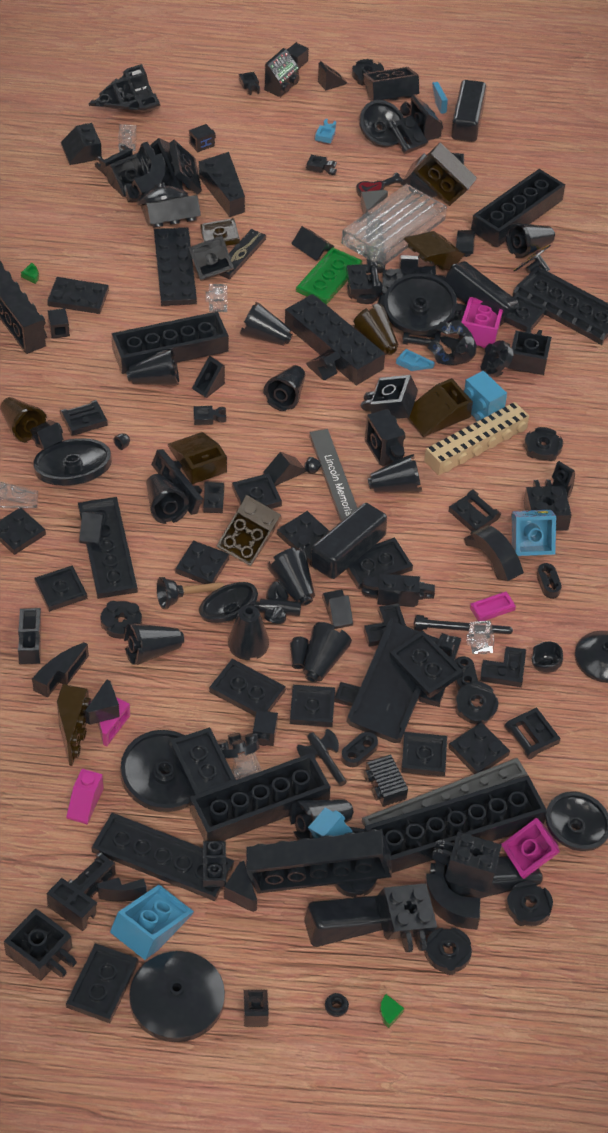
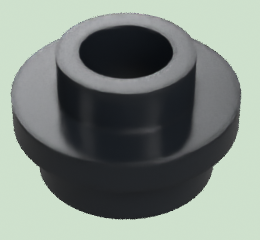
(336, 998)

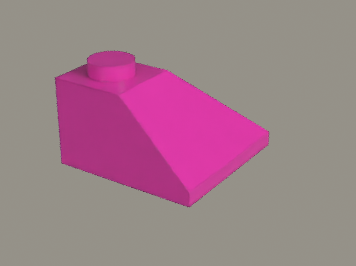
(531, 847)

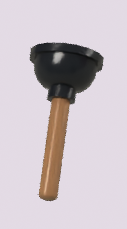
(169, 592)

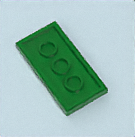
(328, 275)

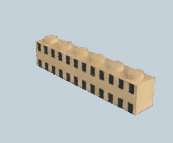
(476, 438)

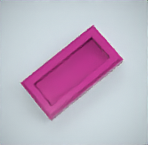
(492, 606)

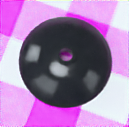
(379, 114)
(161, 193)
(225, 602)
(592, 655)
(579, 812)

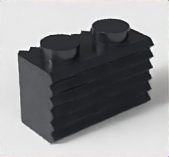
(386, 780)

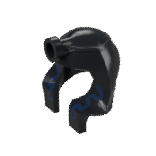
(462, 349)

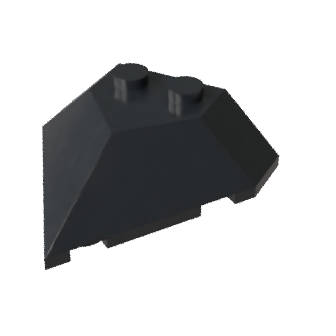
(129, 92)

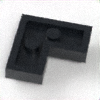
(375, 631)
(508, 672)

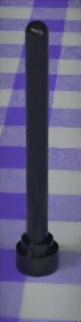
(422, 623)

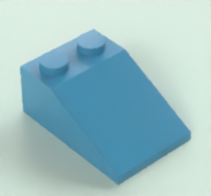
(150, 921)

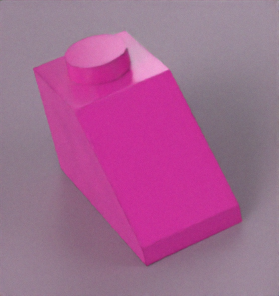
(110, 728)
(85, 796)

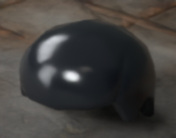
(547, 657)

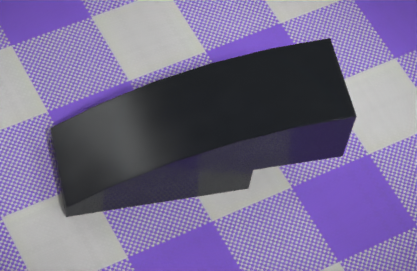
(29, 636)
(60, 669)

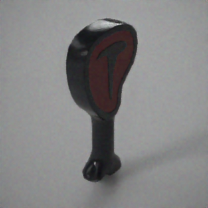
(365, 186)

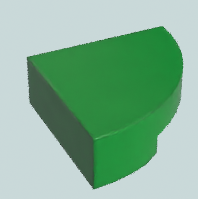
(30, 273)
(390, 1010)

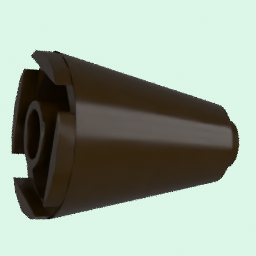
(377, 328)
(21, 417)

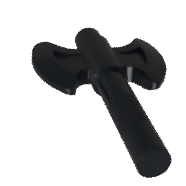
(320, 748)

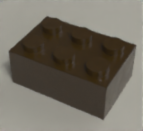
(445, 174)

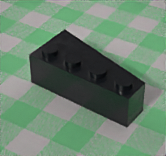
(223, 183)

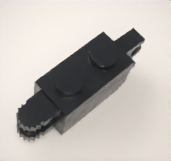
(397, 589)

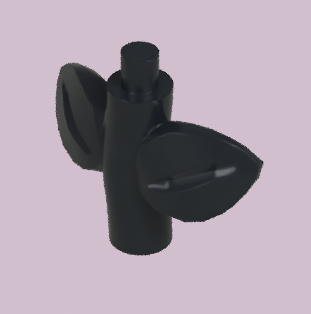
(277, 605)

